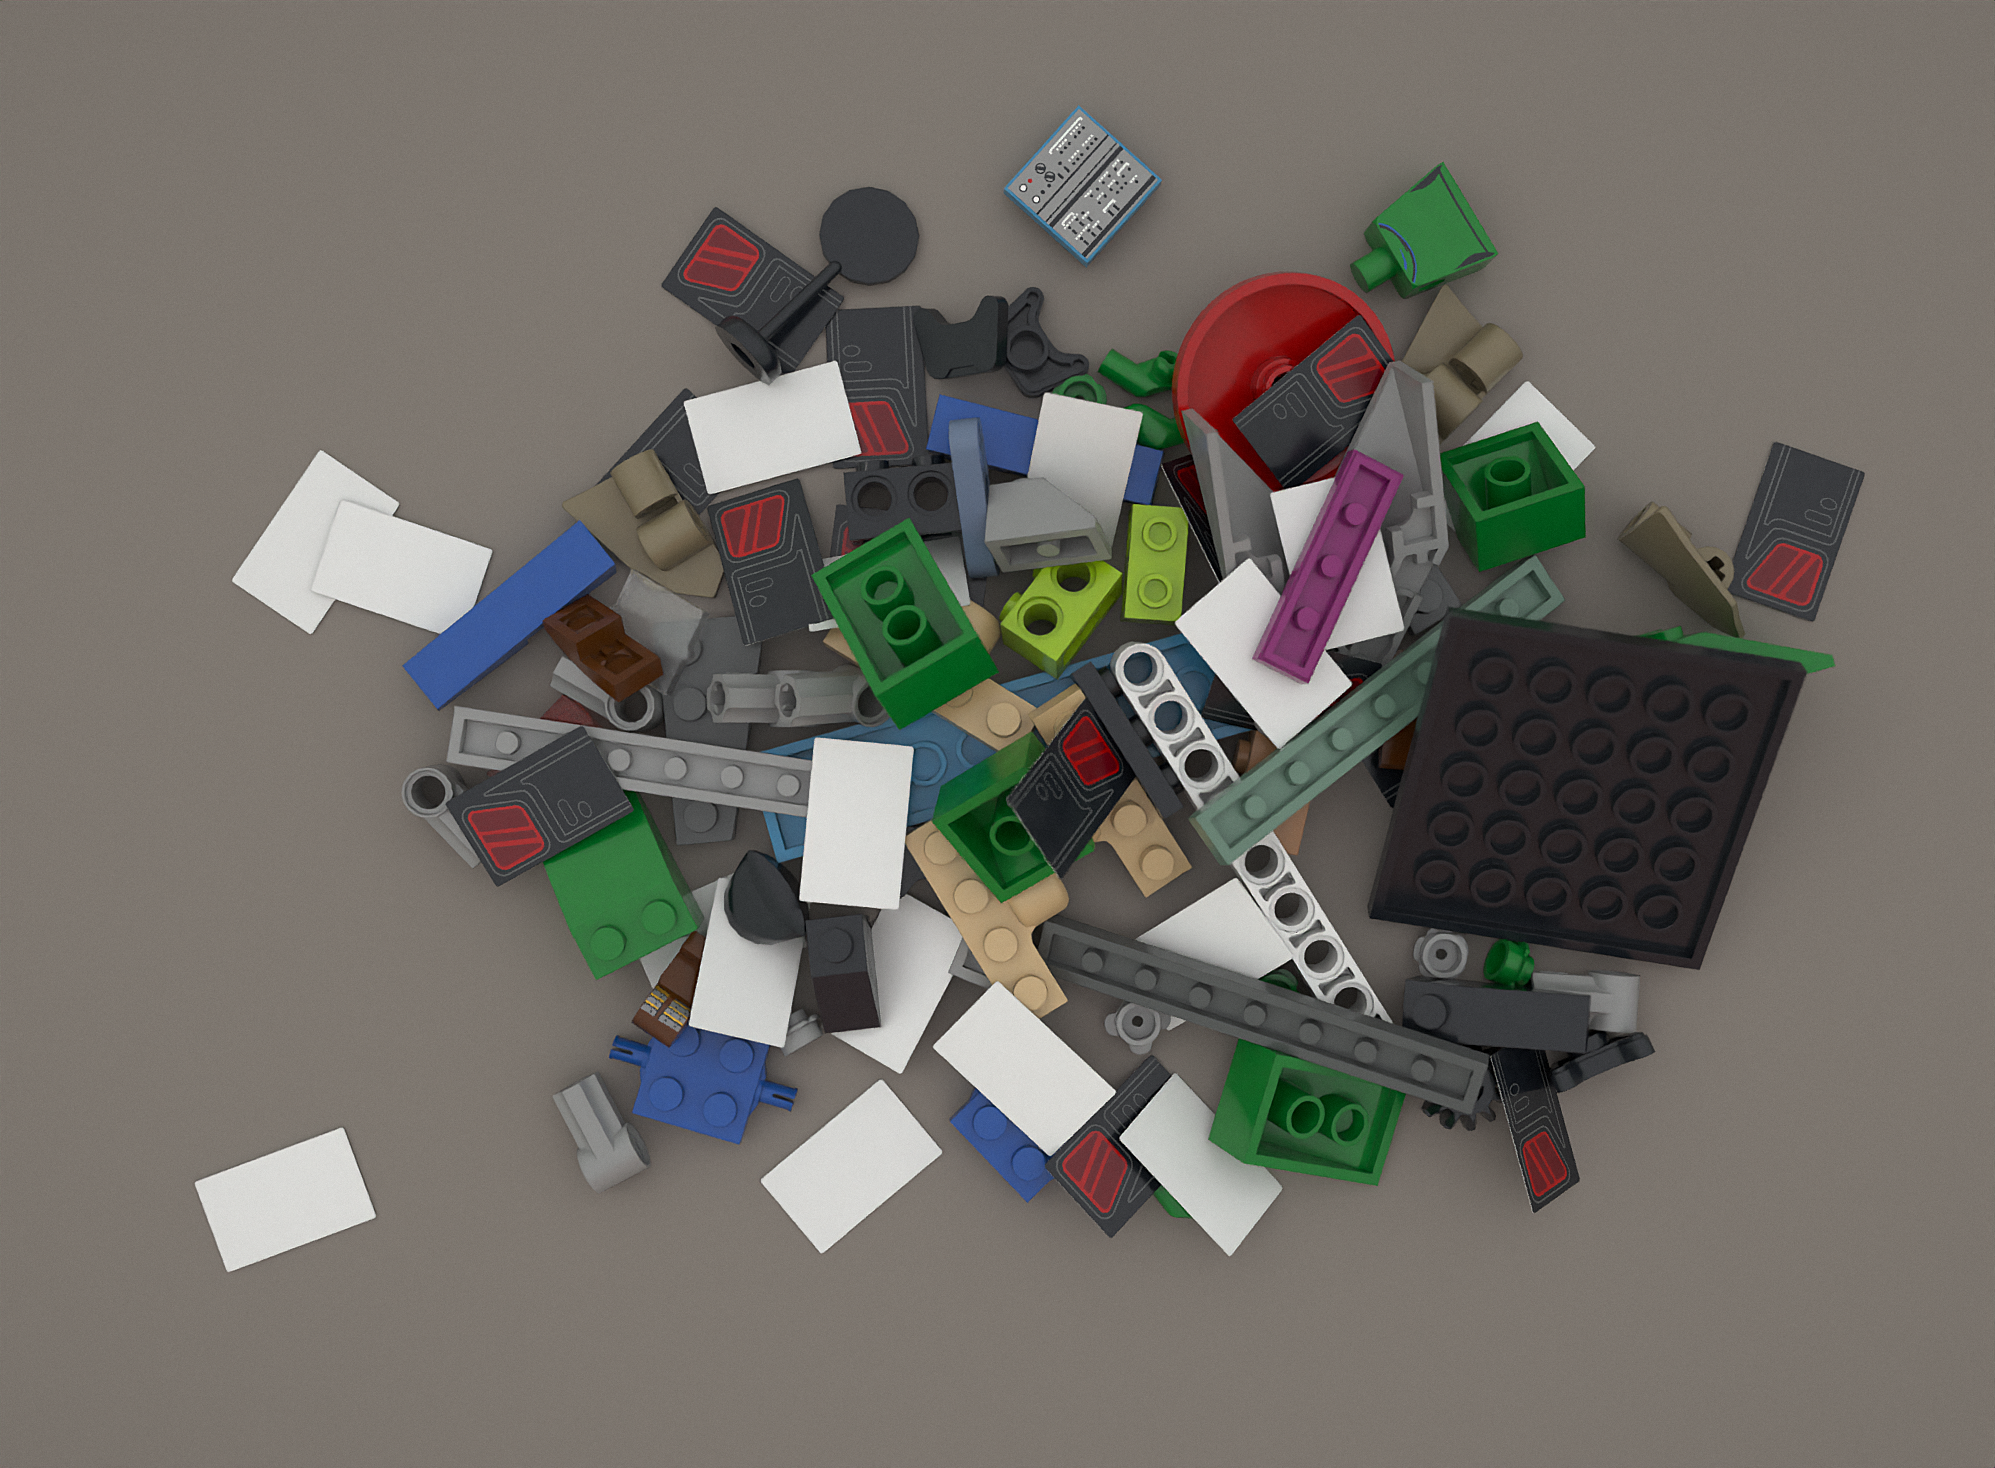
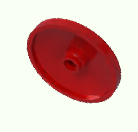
(1251, 342)

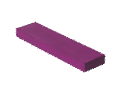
(1328, 567)

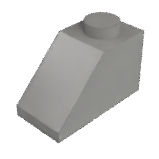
(1040, 527)

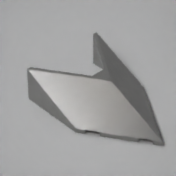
(1395, 431)

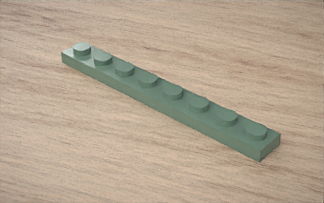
(1353, 726)

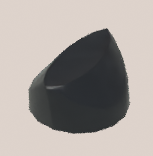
(765, 901)

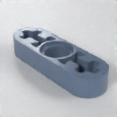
(972, 493)

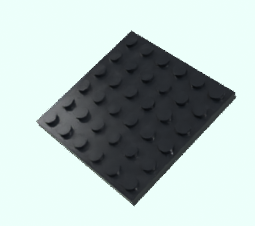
(1581, 787)

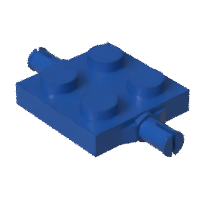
(703, 1081)
(1003, 1145)

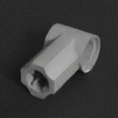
(576, 685)
(747, 698)
(828, 698)
(439, 815)
(1612, 995)
(607, 1145)

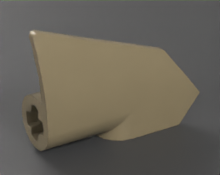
(1459, 359)
(651, 526)
(1693, 574)

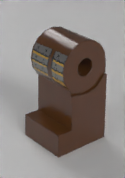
(670, 1003)

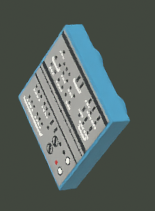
(1082, 186)

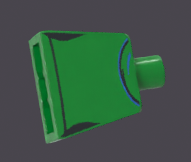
(1424, 239)

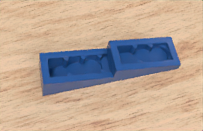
(1011, 440)
(510, 616)

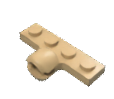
(982, 712)
(1133, 824)
(994, 930)

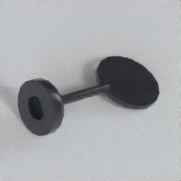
(864, 238)

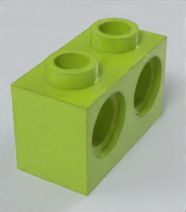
(1154, 565)
(1072, 613)

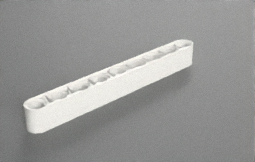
(1280, 874)

